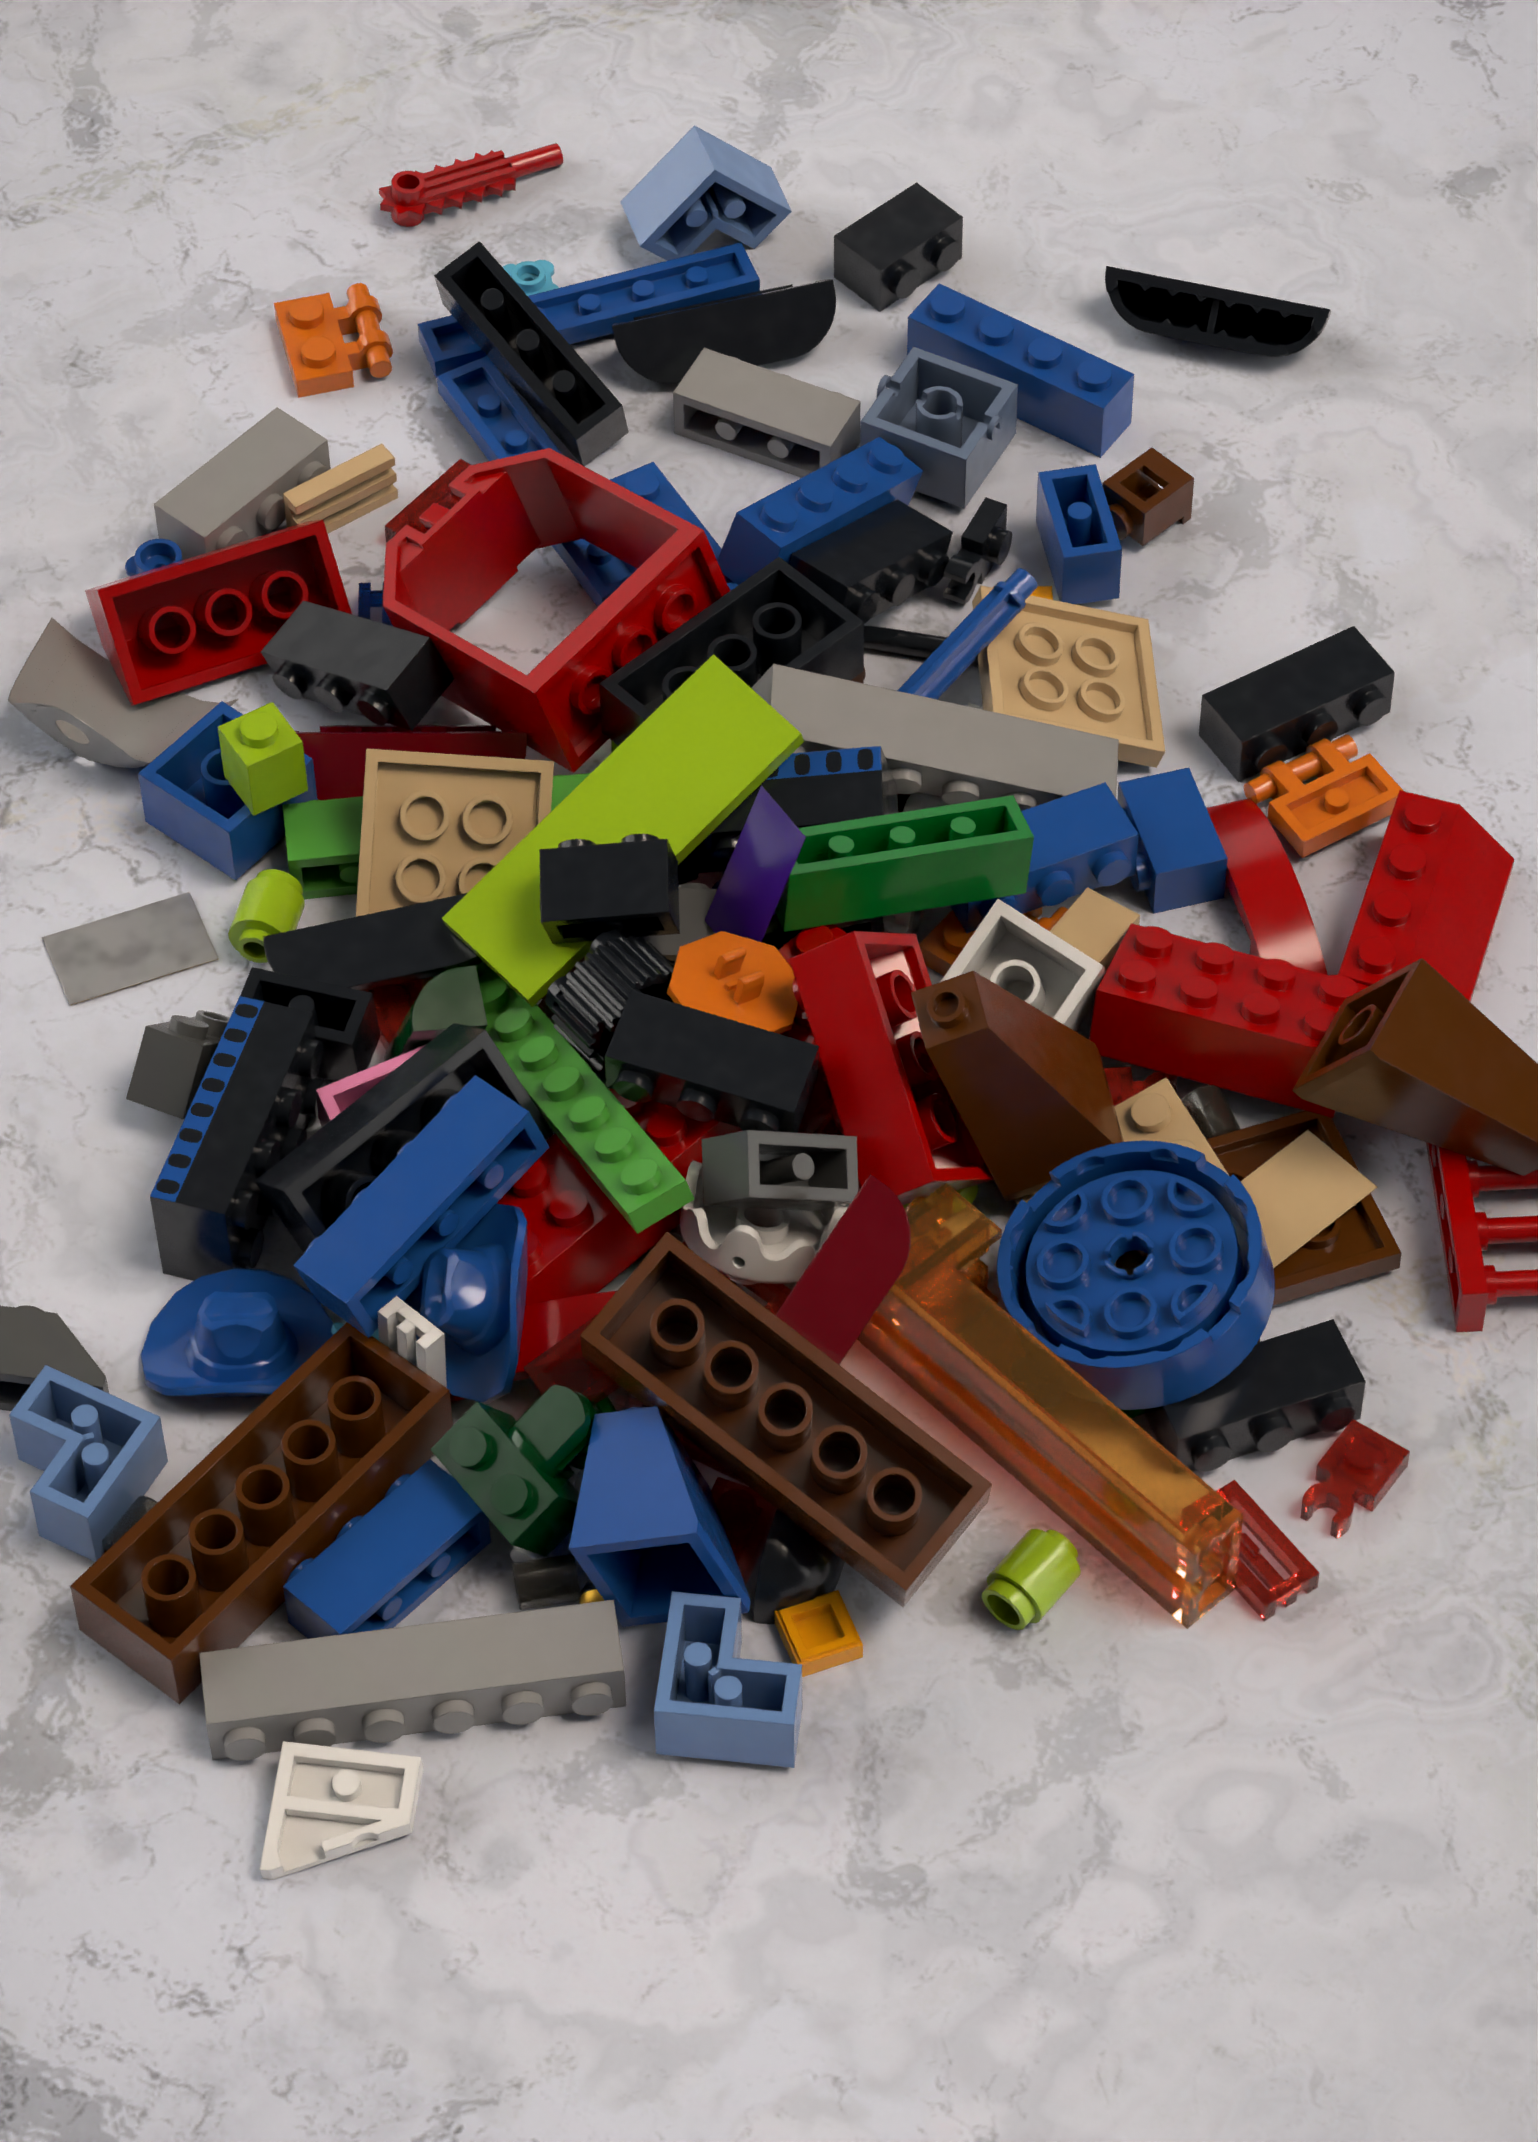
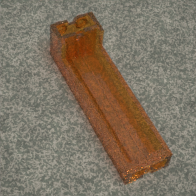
(1045, 1419)

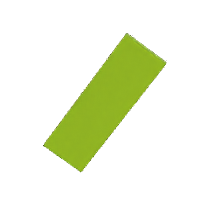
(664, 780)

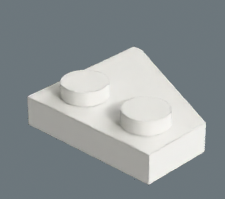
(336, 1804)

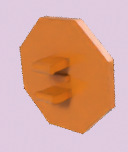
(735, 981)

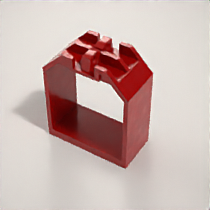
(475, 549)

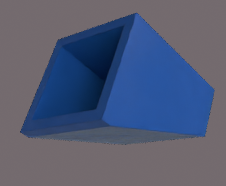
(649, 1520)

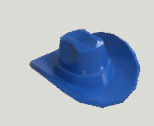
(479, 1303)
(233, 1335)

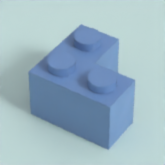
(703, 189)
(93, 1458)
(713, 1699)

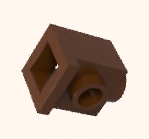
(1140, 505)

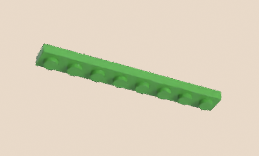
(582, 1108)

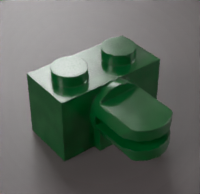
(522, 1466)

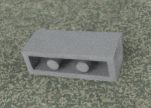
(764, 414)
(242, 486)

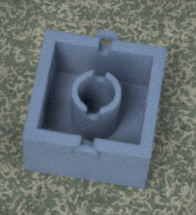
(944, 421)

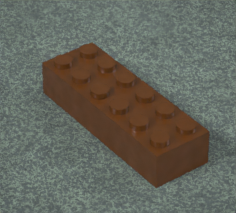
(785, 1419)
(259, 1504)

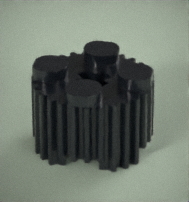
(594, 995)

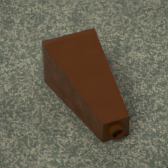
(1428, 1068)
(1017, 1079)

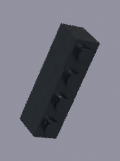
(531, 354)

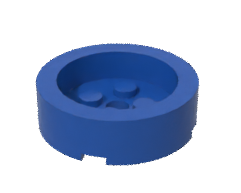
(1183, 1311)

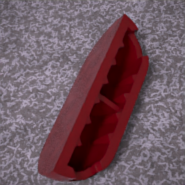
(341, 749)
(851, 1272)

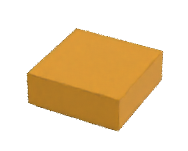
(819, 1633)

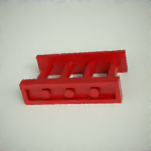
(1469, 1233)

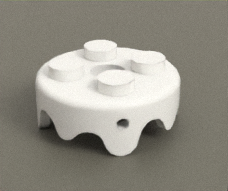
(768, 1252)

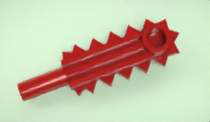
(420, 193)

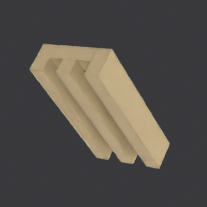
(344, 491)

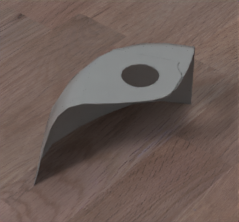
(84, 707)

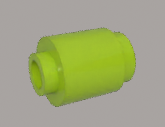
(268, 907)
(1031, 1578)

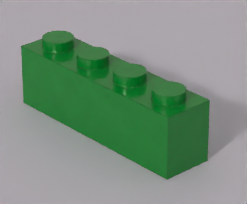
(907, 863)

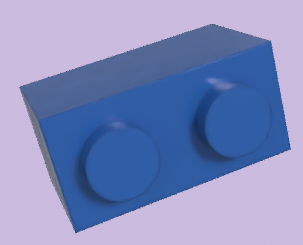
(1078, 535)
(1177, 843)

